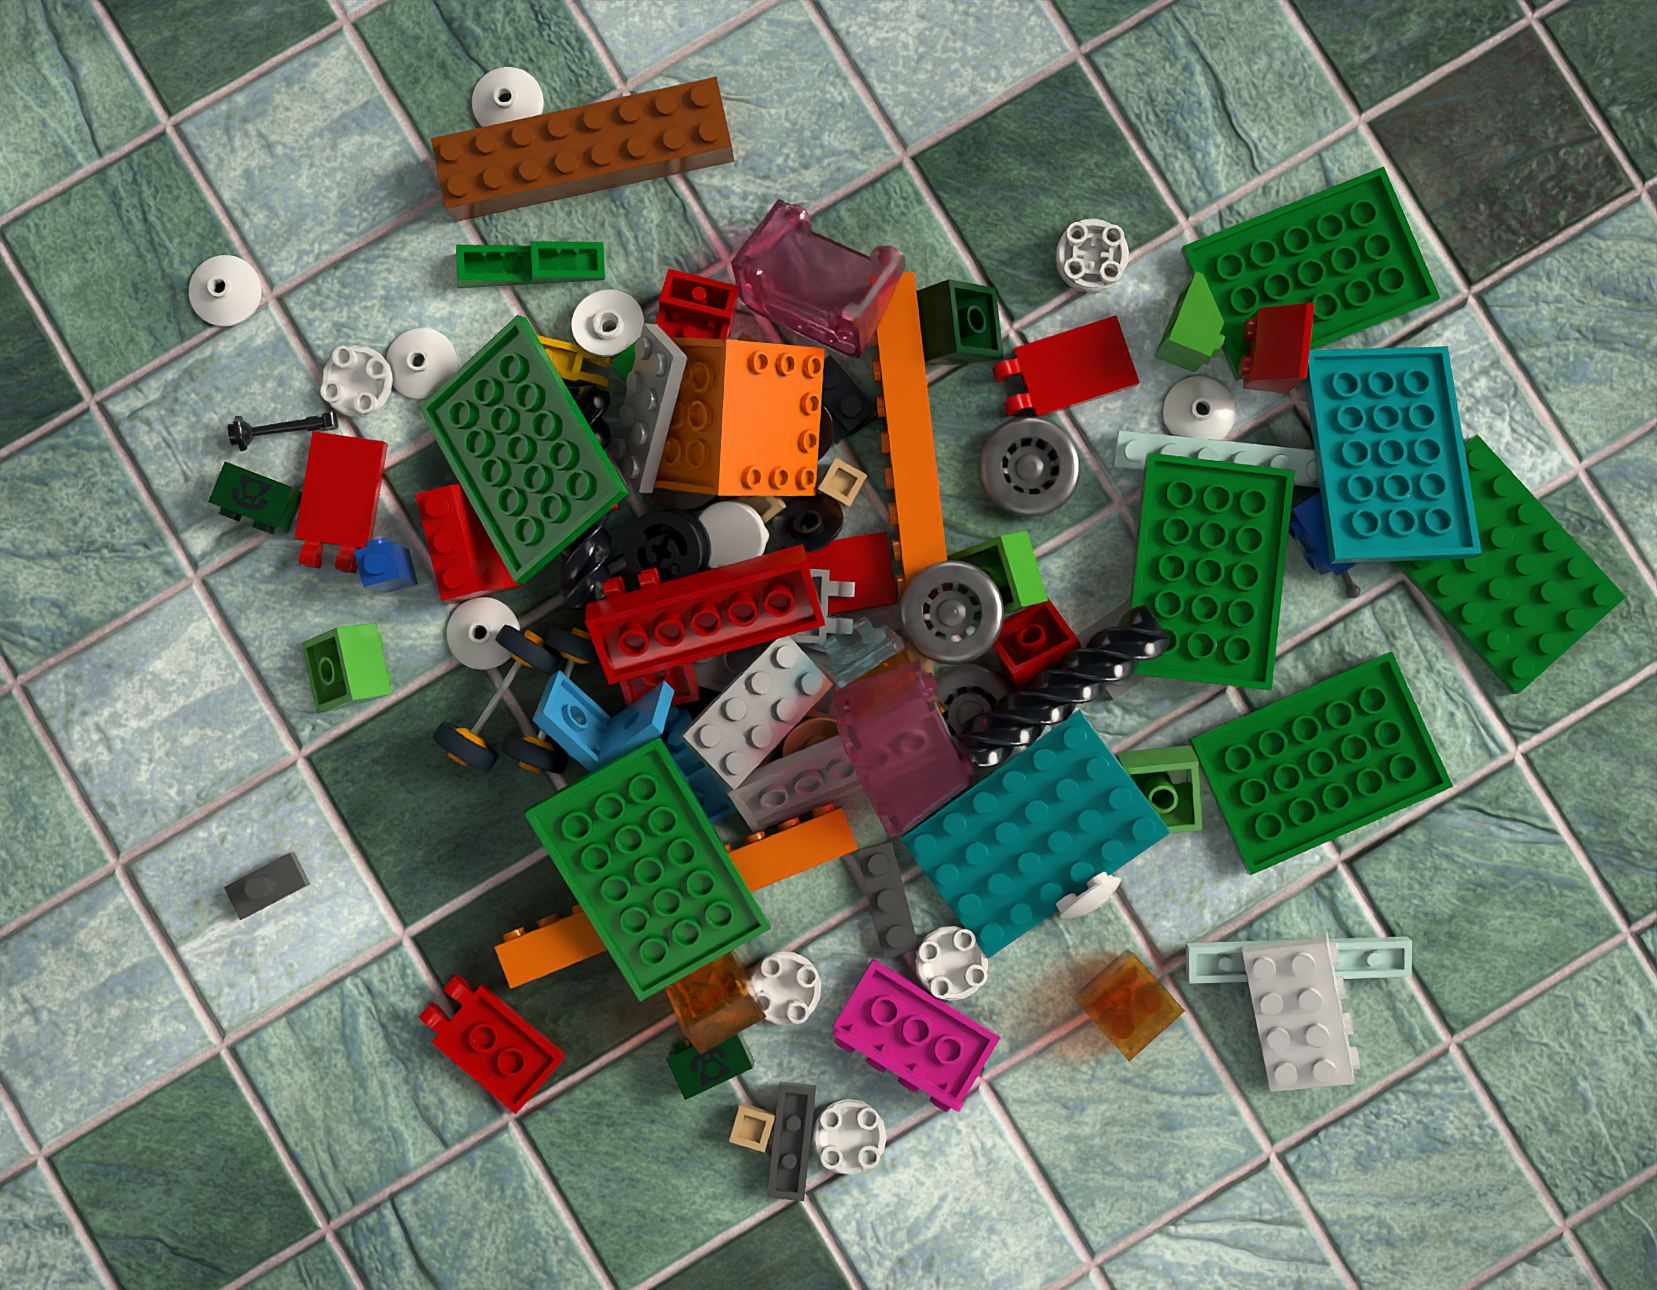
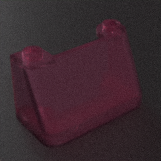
(815, 281)
(900, 745)

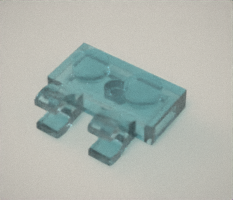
(852, 662)

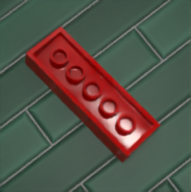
(704, 614)

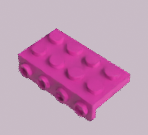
(913, 1036)

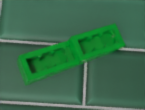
(530, 264)

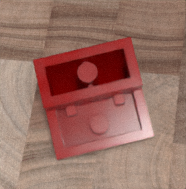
(696, 306)

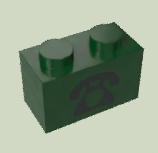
(256, 497)
(703, 1071)

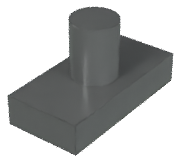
(267, 885)

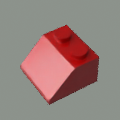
(1277, 347)
(1033, 643)

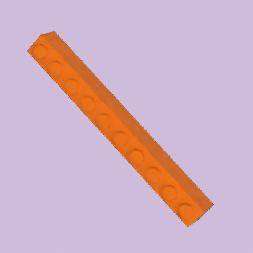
(908, 438)
(760, 862)

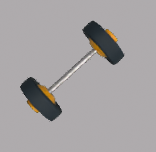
(466, 745)
(535, 752)

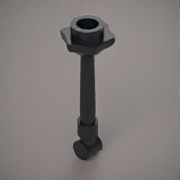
(242, 433)

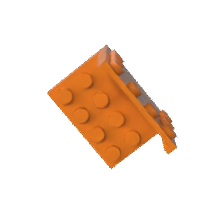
(744, 420)

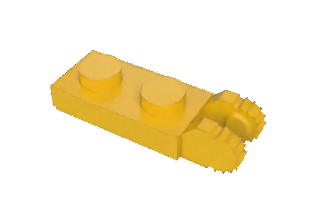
(570, 360)

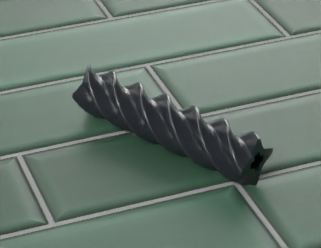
(585, 557)
(1054, 694)

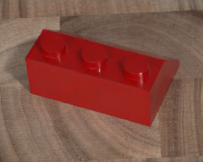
(460, 547)

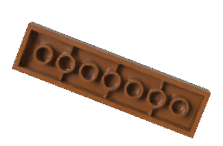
(583, 149)

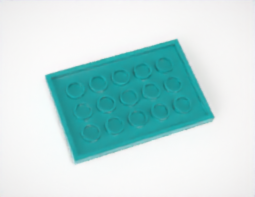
(1390, 455)
(1034, 833)

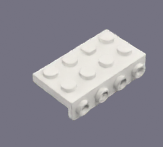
(1301, 1013)

